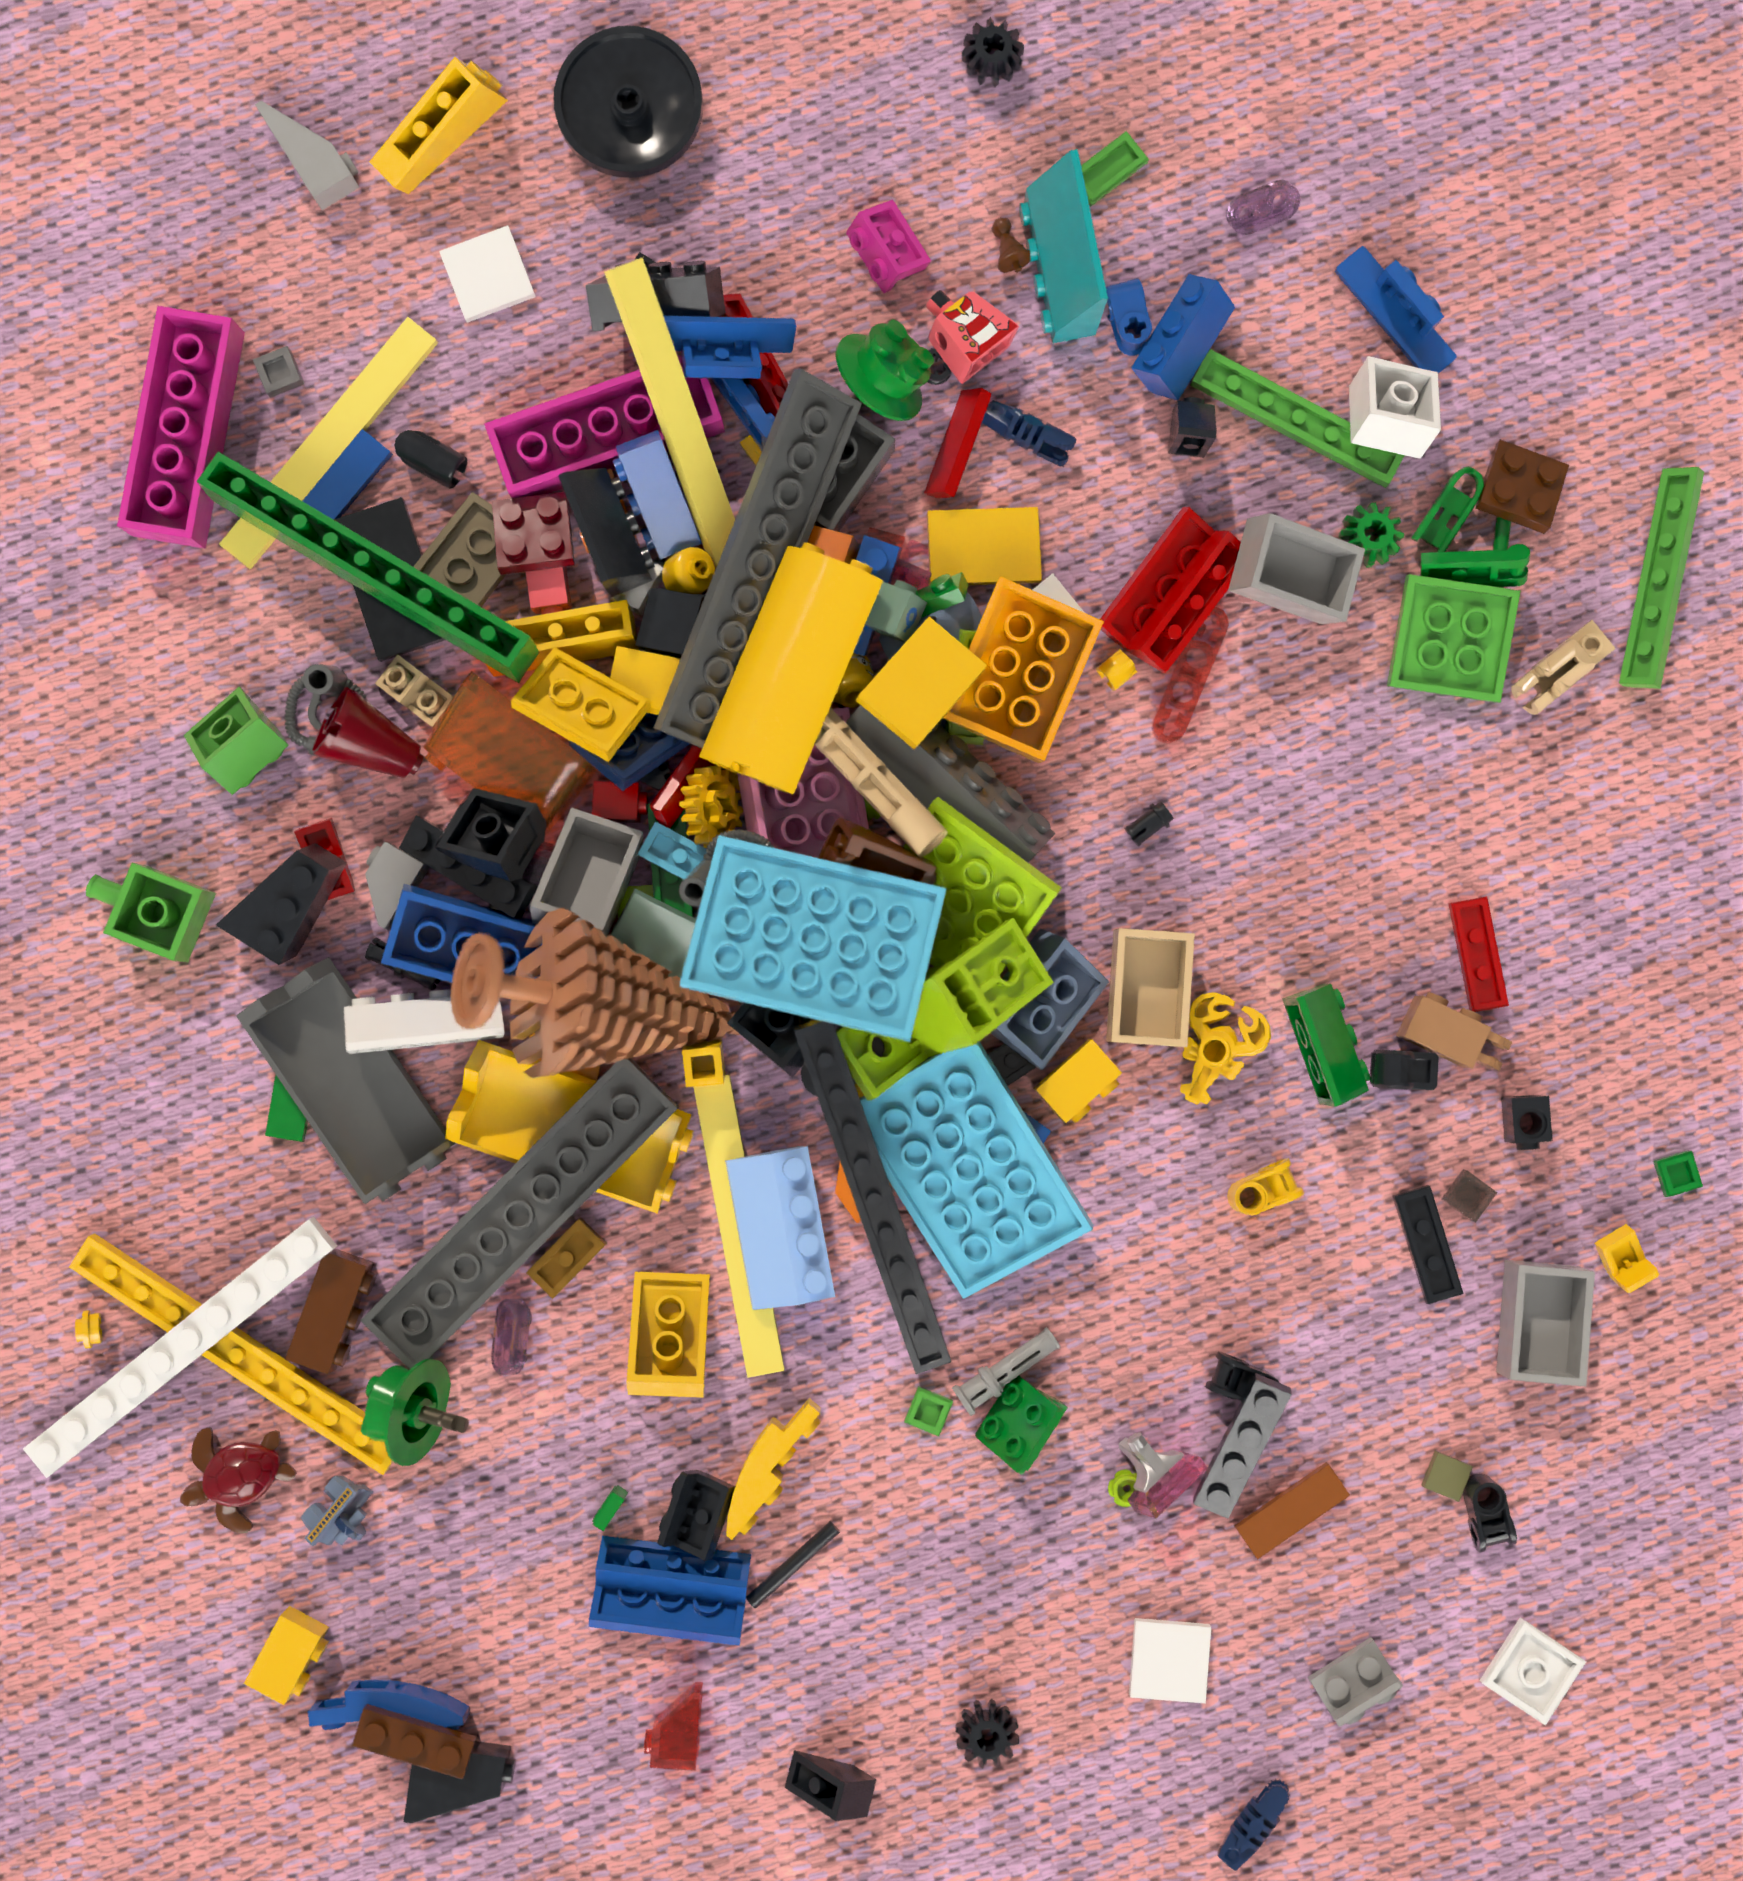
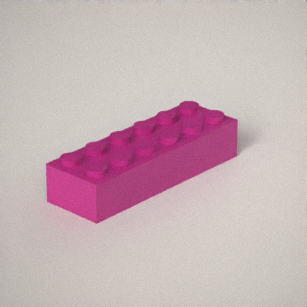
(180, 425)
(583, 431)

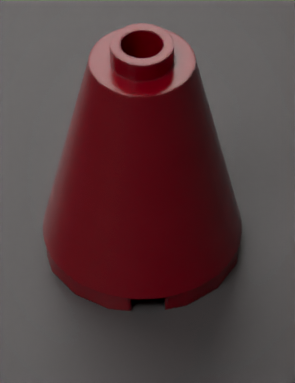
(366, 738)

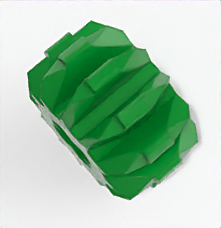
(1381, 524)

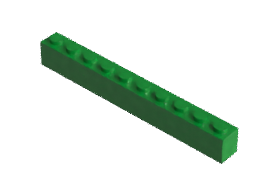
(369, 567)

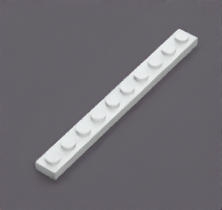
(180, 1346)

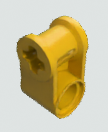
(1271, 1185)

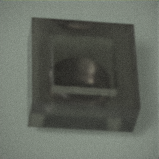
(1469, 1195)

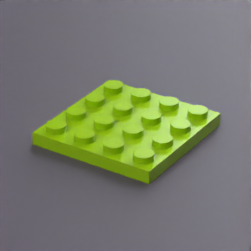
(982, 886)

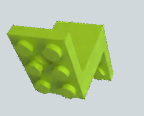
(956, 1008)

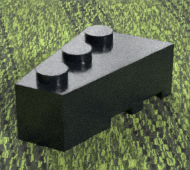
(286, 904)

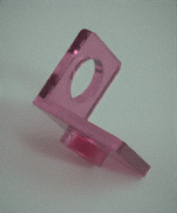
(910, 573)

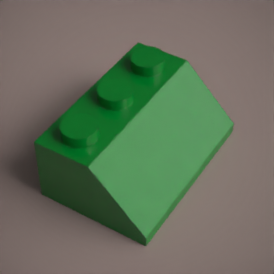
(1327, 1045)

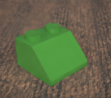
(235, 741)

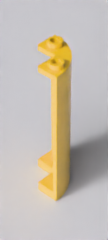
(791, 667)
(508, 1112)

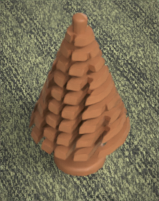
(588, 1004)

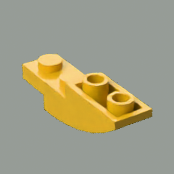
(758, 1477)

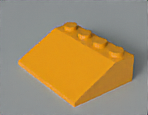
(1032, 669)

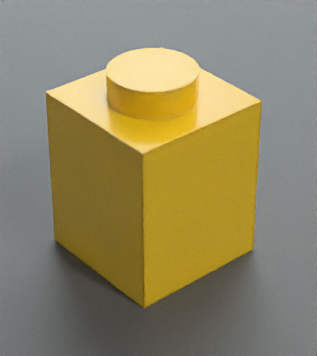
(704, 1063)

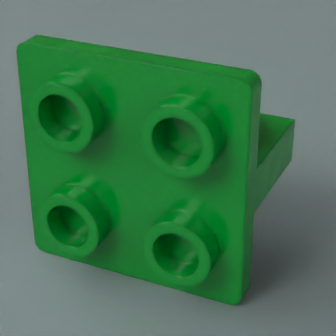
(1020, 1424)

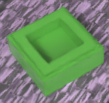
(928, 1411)

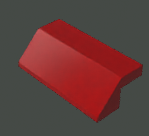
(1172, 590)

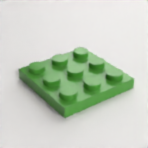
(1453, 638)

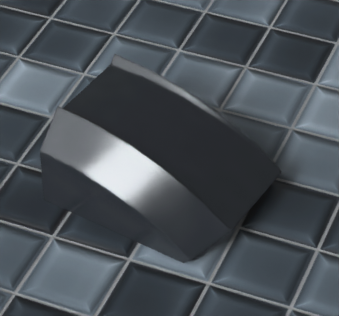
(494, 834)

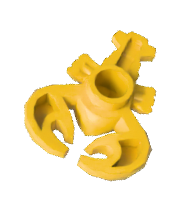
(1220, 1044)

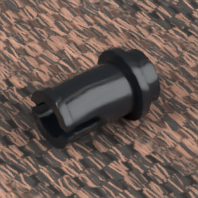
(1149, 823)

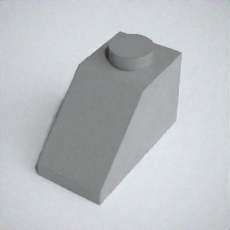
(385, 877)

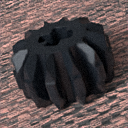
(1003, 61)
(1000, 1727)

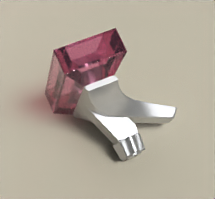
(1159, 1475)

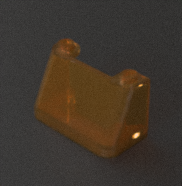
(506, 751)

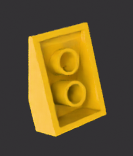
(668, 1334)

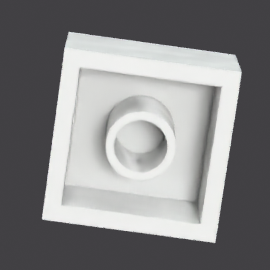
(1394, 407)

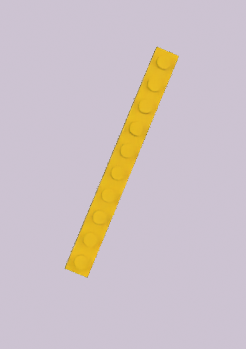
(234, 1353)

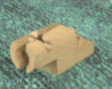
(1563, 667)

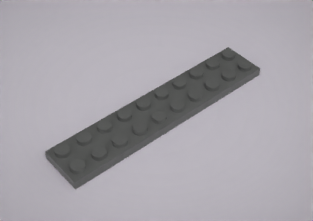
(773, 515)
(520, 1212)

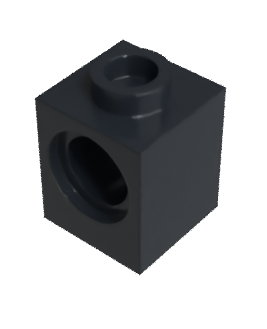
(1539, 1108)

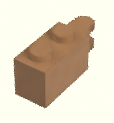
(1449, 1032)

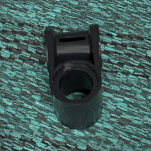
(1233, 1376)
(1491, 1518)

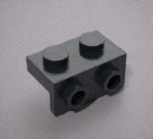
(696, 1513)

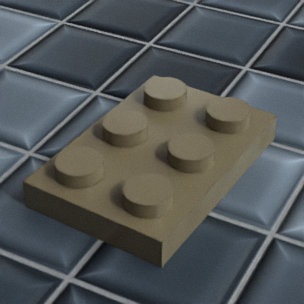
(465, 552)

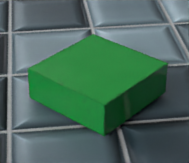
(1678, 1173)
(609, 1507)

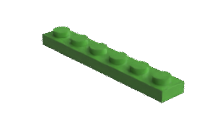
(1292, 416)
(1661, 577)

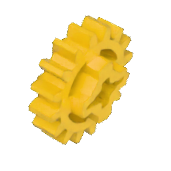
(710, 804)

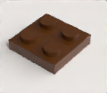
(1522, 486)

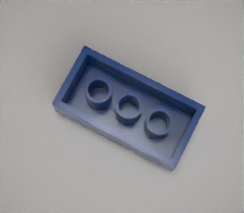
(434, 927)

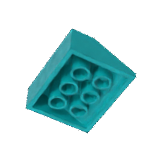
(1064, 251)

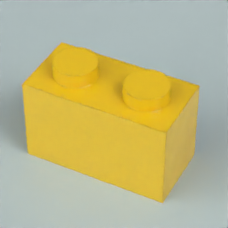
(1078, 1082)
(286, 1656)

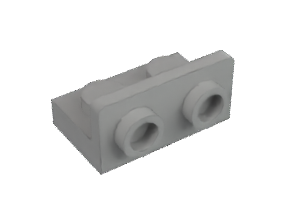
(1355, 1682)

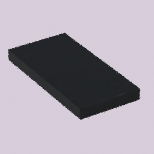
(392, 530)

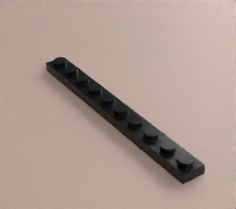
(872, 1194)

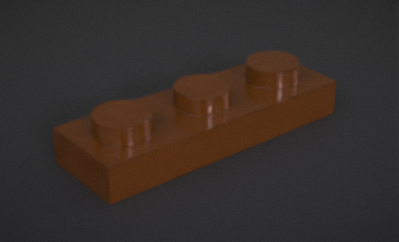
(414, 1741)

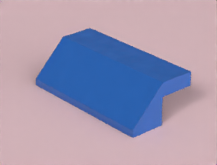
(669, 1591)

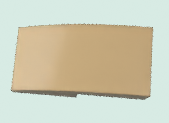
(414, 691)

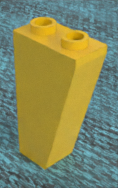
(438, 124)

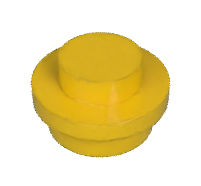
(88, 1329)

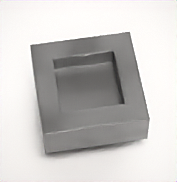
(278, 371)

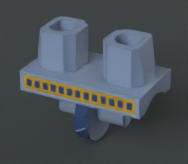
(342, 1518)

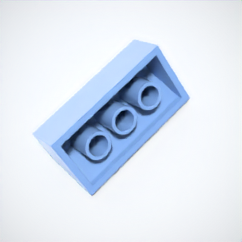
(780, 1228)

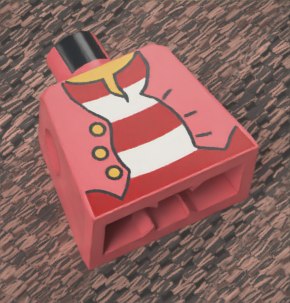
(968, 332)

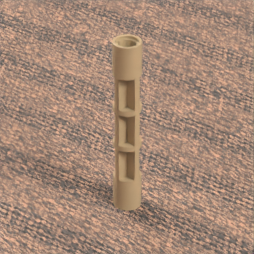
(879, 786)

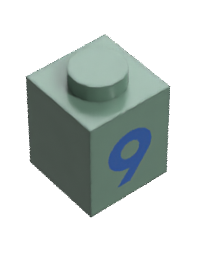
(896, 611)

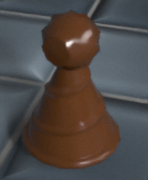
(1012, 253)

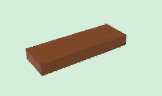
(1292, 1510)

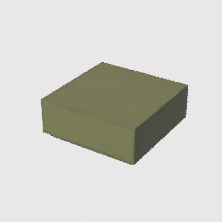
(1447, 1476)

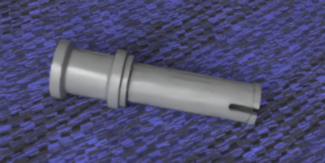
(991, 1380)

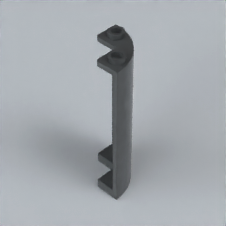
(356, 1102)

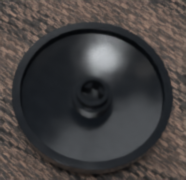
(628, 101)

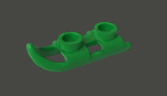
(1453, 503)

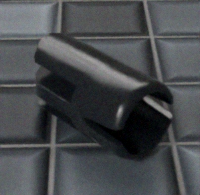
(430, 457)

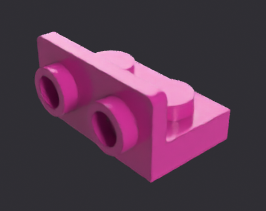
(887, 244)

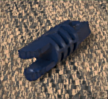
(1029, 432)
(1254, 1824)

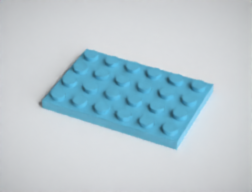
(813, 938)
(972, 1169)

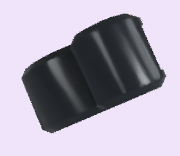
(1403, 1070)

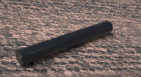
(792, 1564)

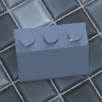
(1052, 1015)

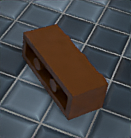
(331, 1311)

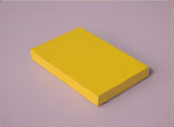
(985, 544)
(921, 683)
(581, 704)

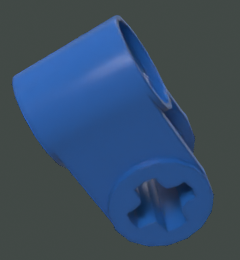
(1129, 311)

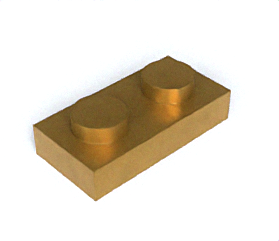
(566, 1258)

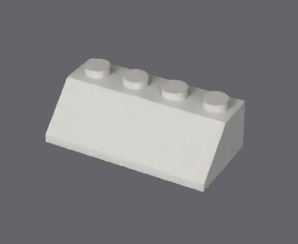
(411, 1023)

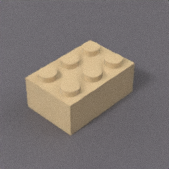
(1150, 987)

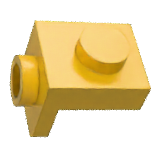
(1625, 1259)

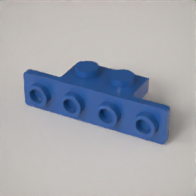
(1399, 308)
(728, 344)

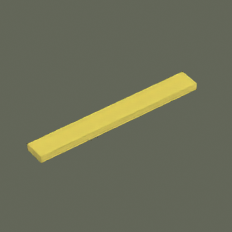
(672, 403)
(333, 434)
(722, 1143)

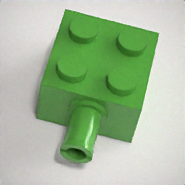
(154, 910)

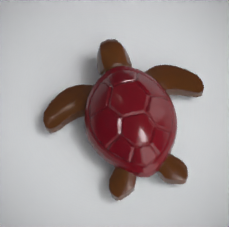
(234, 1476)

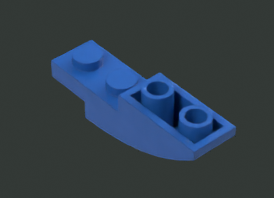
(391, 1695)

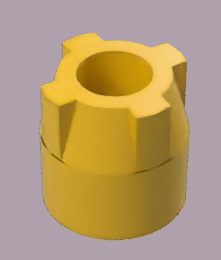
(1117, 669)

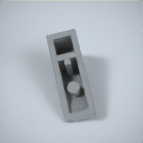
(314, 158)

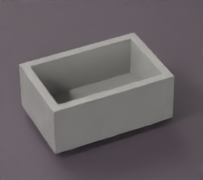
(1296, 569)
(588, 870)
(1545, 1323)

